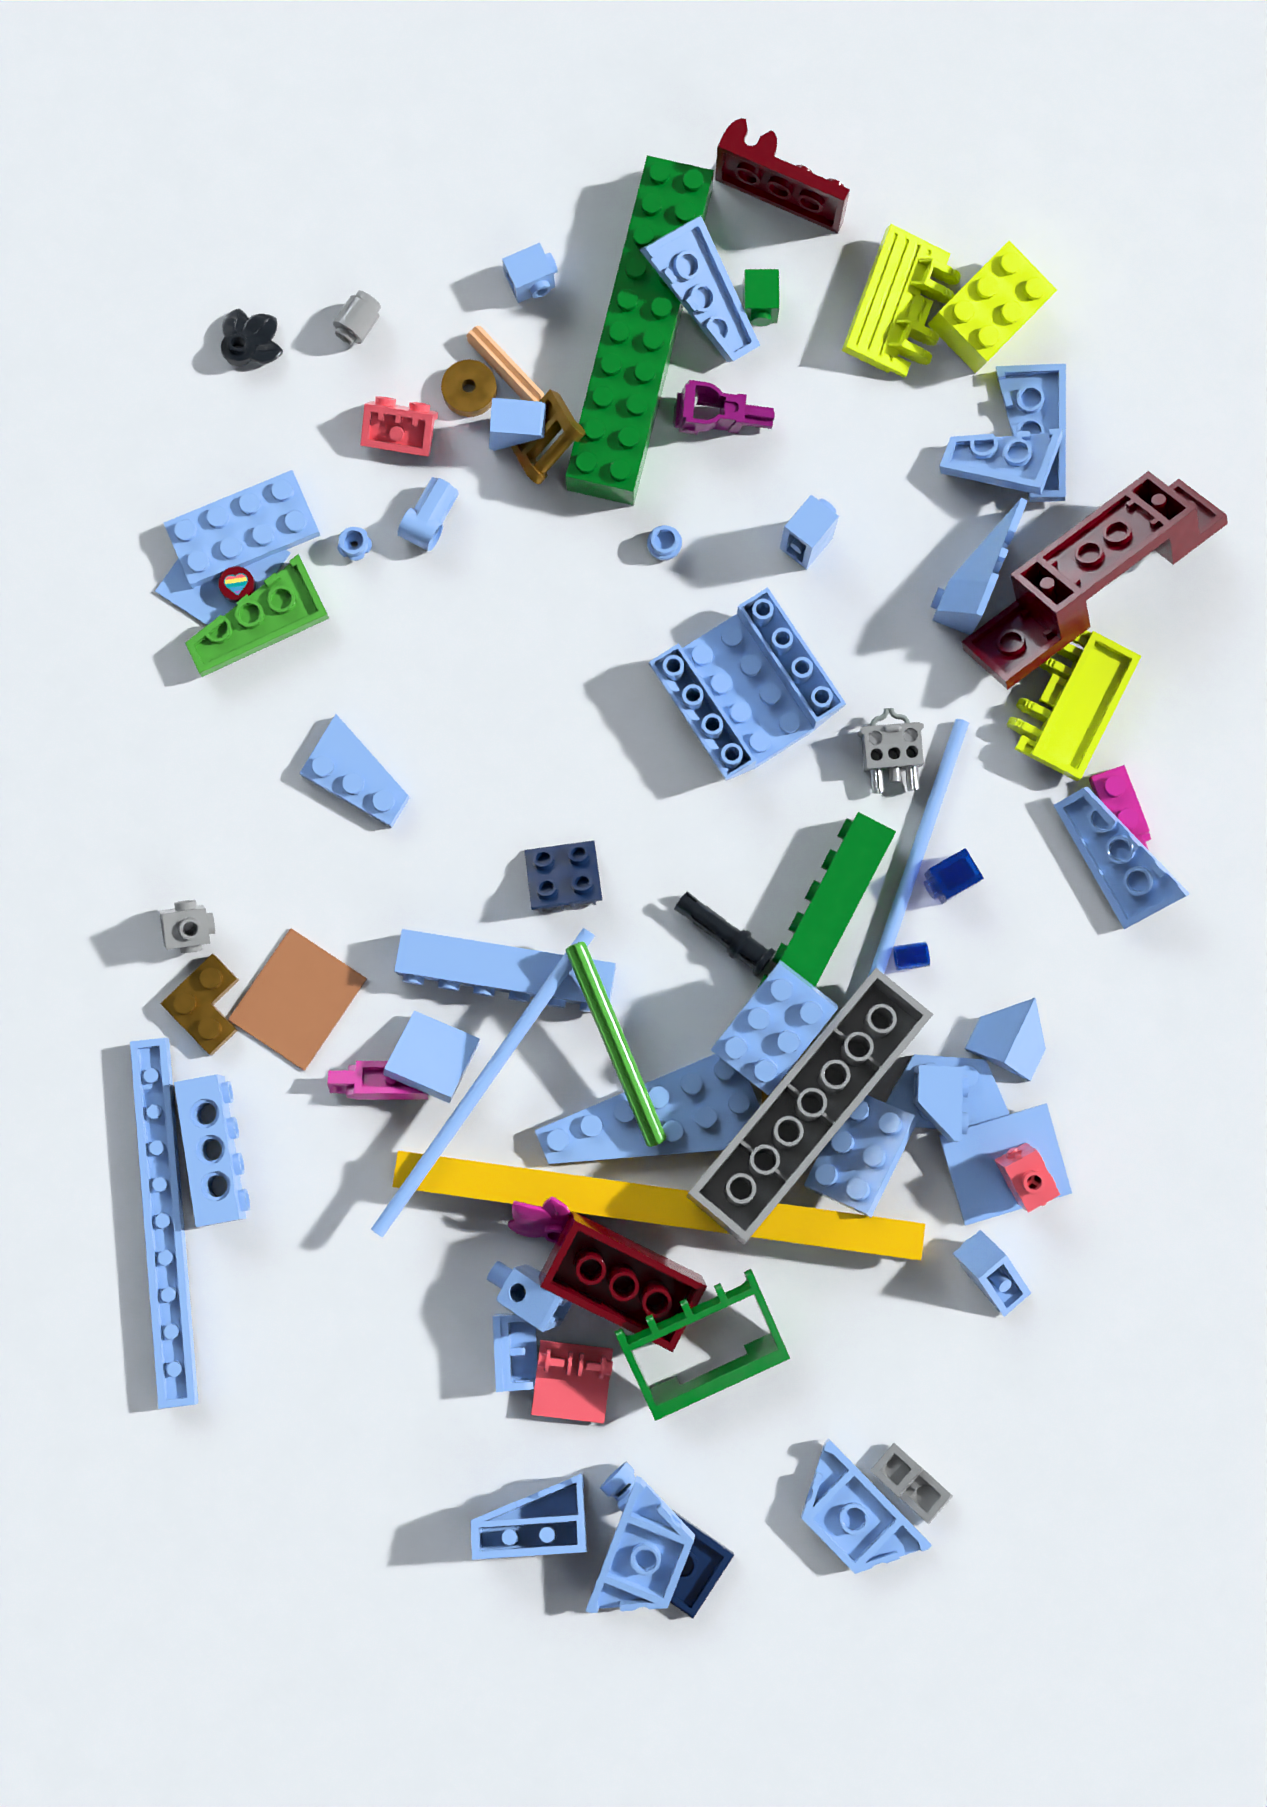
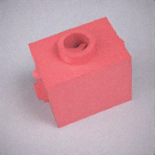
(1026, 1163)

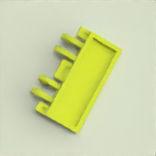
(893, 304)
(1080, 704)

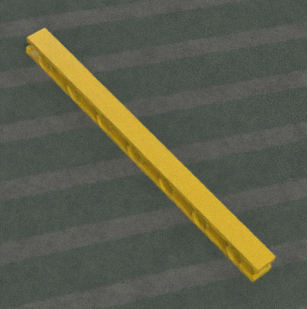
(660, 1205)

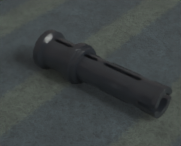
(737, 942)

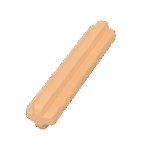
(503, 365)

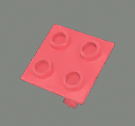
(572, 1381)

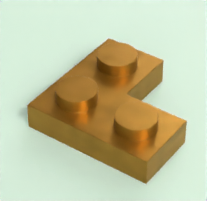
(194, 1003)

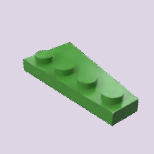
(267, 616)

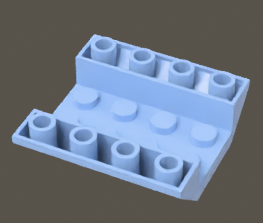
(748, 686)

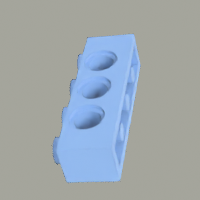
(191, 1098)

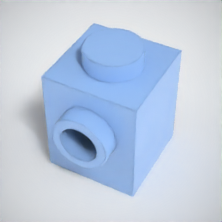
(530, 272)

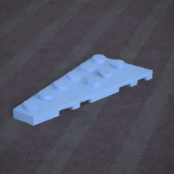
(696, 1106)

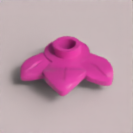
(539, 1221)

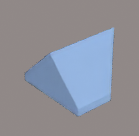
(1010, 1038)

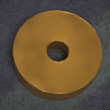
(465, 373)

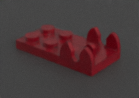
(777, 182)

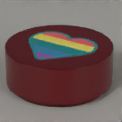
(236, 583)

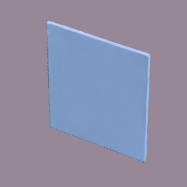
(207, 600)
(972, 1167)

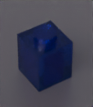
(952, 876)

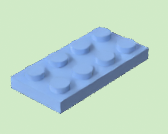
(242, 528)

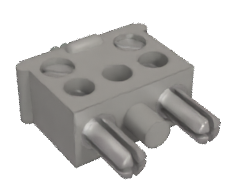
(896, 738)

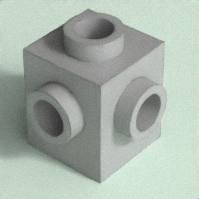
(174, 920)

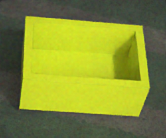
(992, 306)

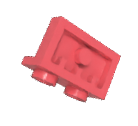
(398, 427)

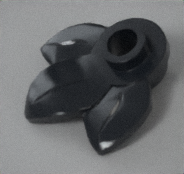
(252, 335)

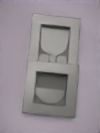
(911, 1483)

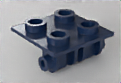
(563, 875)

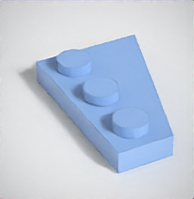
(1005, 461)
(353, 774)

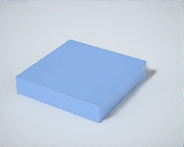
(431, 1057)

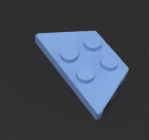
(983, 1100)
(856, 1516)
(643, 1555)

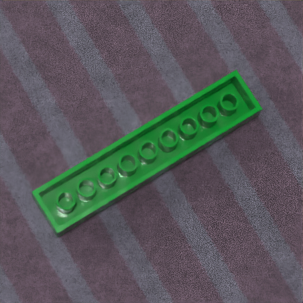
(635, 339)

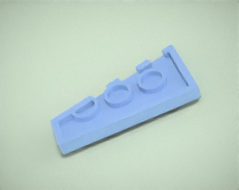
(699, 280)
(1036, 403)
(1120, 863)

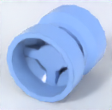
(617, 1481)

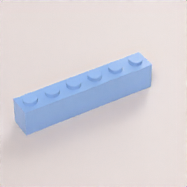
(489, 968)

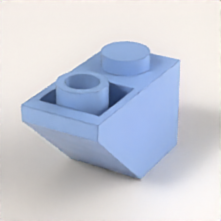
(940, 1098)

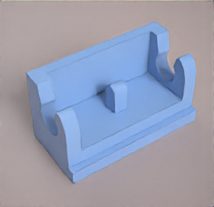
(514, 1353)

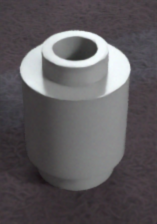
(357, 318)

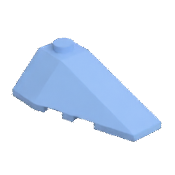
(971, 586)

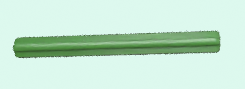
(615, 1044)

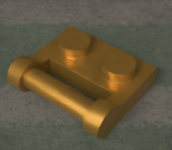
(557, 418)

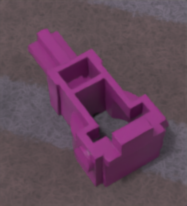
(732, 413)

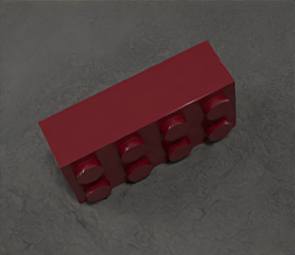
(618, 1278)

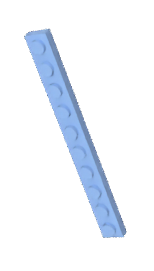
(164, 1223)

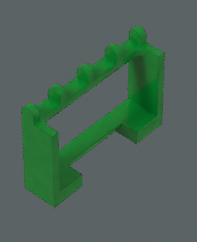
(672, 1395)

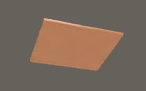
(297, 999)

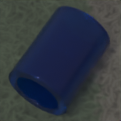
(911, 956)

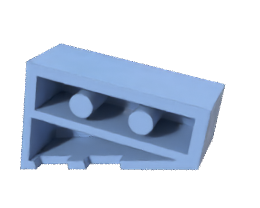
(536, 1525)

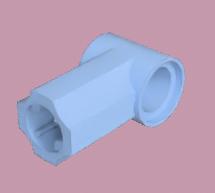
(424, 522)

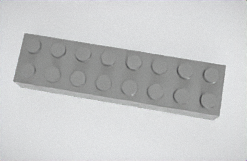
(809, 1106)

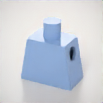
(535, 1306)

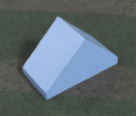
(515, 422)

